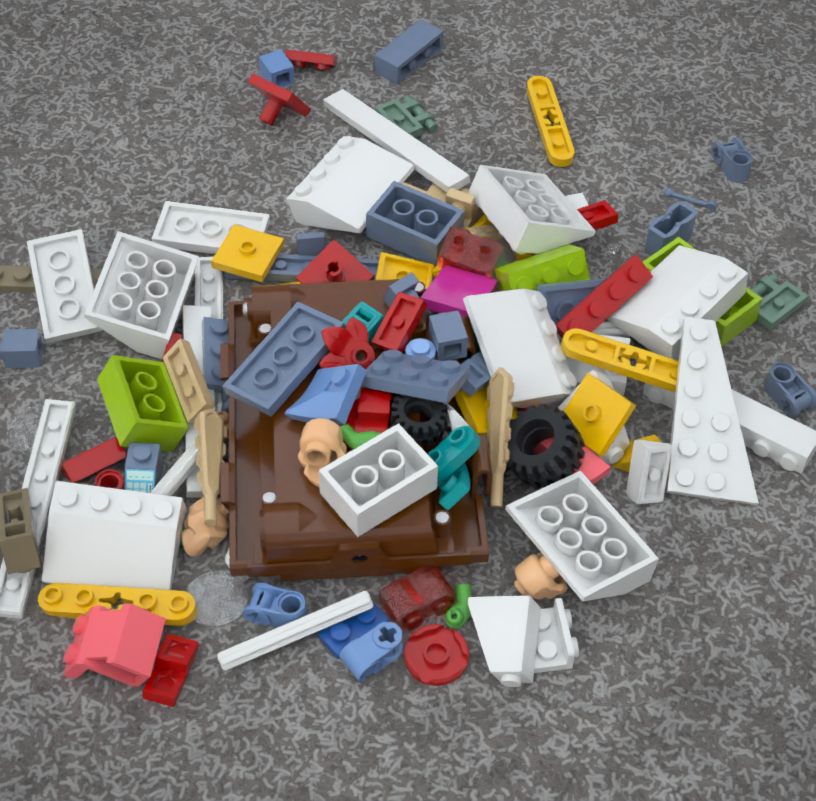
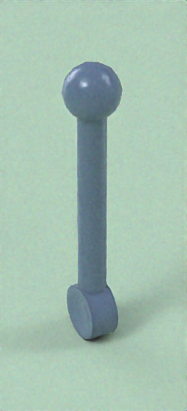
(709, 205)

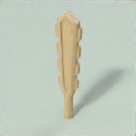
(499, 433)
(211, 450)

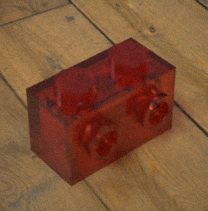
(469, 252)

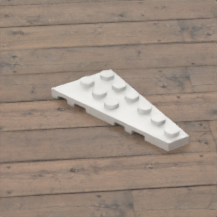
(706, 433)

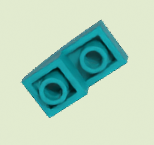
(454, 487)

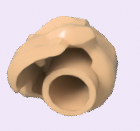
(320, 446)
(197, 535)
(539, 578)

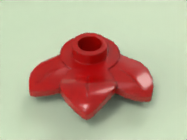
(344, 345)

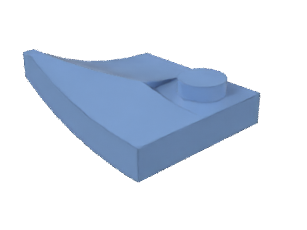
(329, 395)

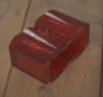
(417, 597)

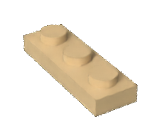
(187, 380)

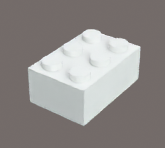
(378, 479)

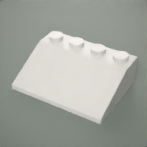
(346, 185)
(528, 209)
(682, 286)
(141, 293)
(523, 340)
(112, 537)
(584, 538)

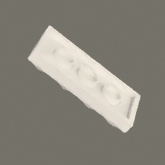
(202, 227)
(62, 284)

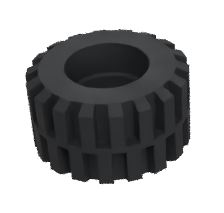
(558, 459)

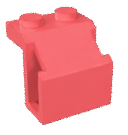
(115, 643)

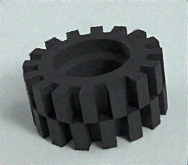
(422, 431)

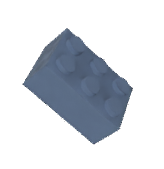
(412, 222)

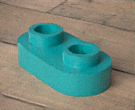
(454, 450)

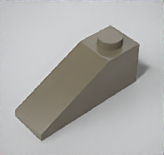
(18, 532)

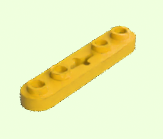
(555, 137)
(616, 358)
(75, 599)

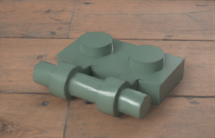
(402, 116)
(779, 302)

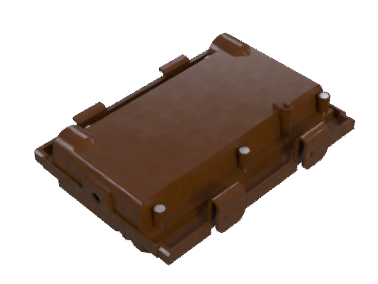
(279, 516)

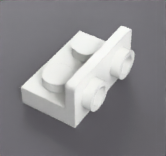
(554, 643)

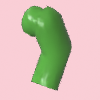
(356, 439)
(460, 611)

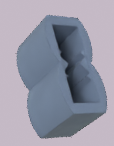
(676, 223)

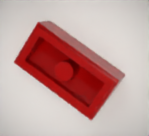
(93, 460)

